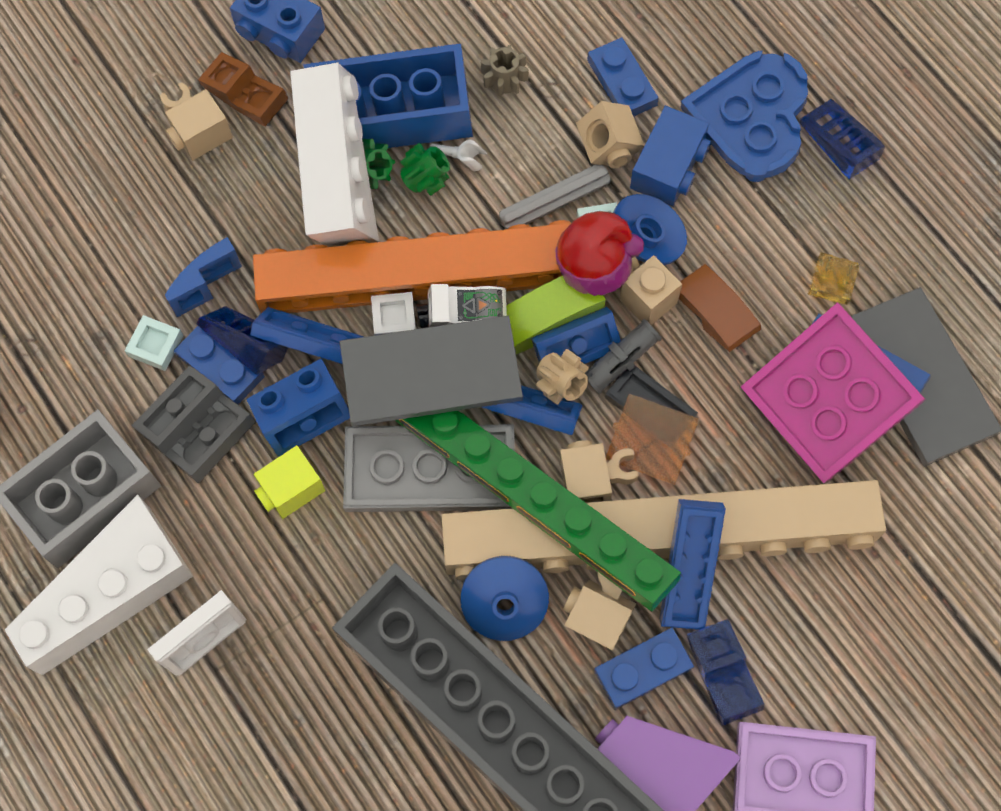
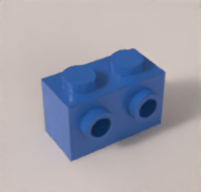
(282, 25)
(303, 402)

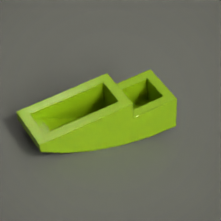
(547, 309)

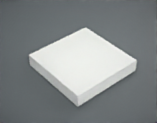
(197, 634)

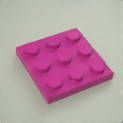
(832, 393)

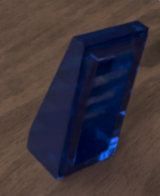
(850, 164)
(235, 338)

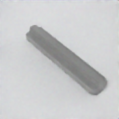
(555, 196)

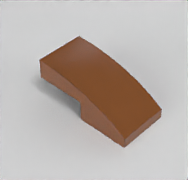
(243, 90)
(718, 307)

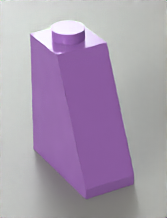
(666, 764)

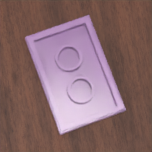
(803, 770)

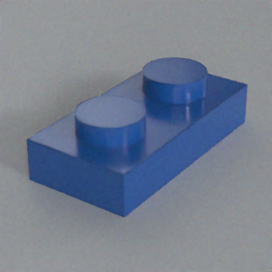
(622, 76)
(585, 337)
(217, 365)
(643, 668)

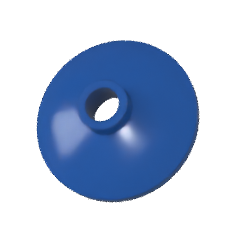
(657, 226)
(504, 579)

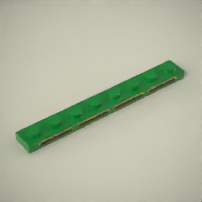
(548, 505)

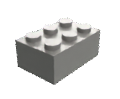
(75, 489)

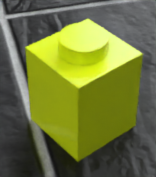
(288, 483)

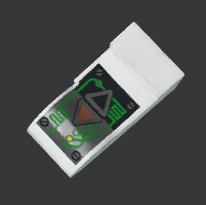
(464, 304)

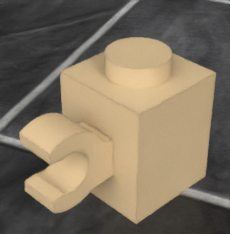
(195, 122)
(650, 290)
(588, 473)
(599, 611)

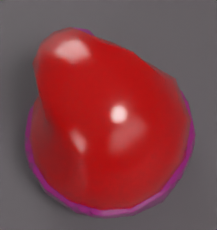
(597, 253)

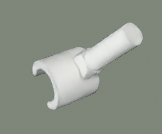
(464, 153)

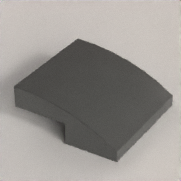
(194, 423)

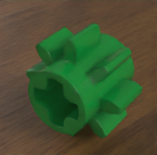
(380, 162)
(425, 169)

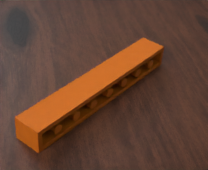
(353, 273)

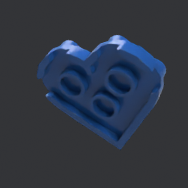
(754, 113)

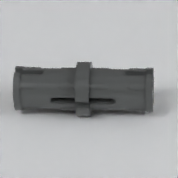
(622, 356)

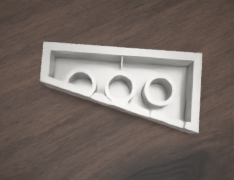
(332, 157)
(99, 589)

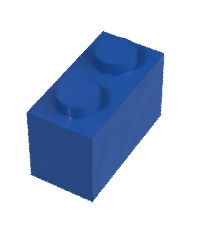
(670, 155)

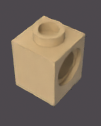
(610, 134)

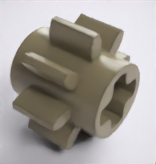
(504, 70)

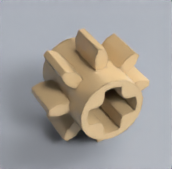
(562, 376)

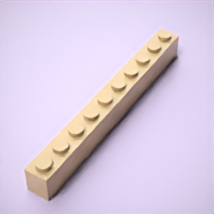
(753, 521)

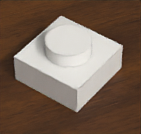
(393, 313)

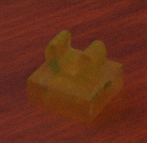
(833, 278)

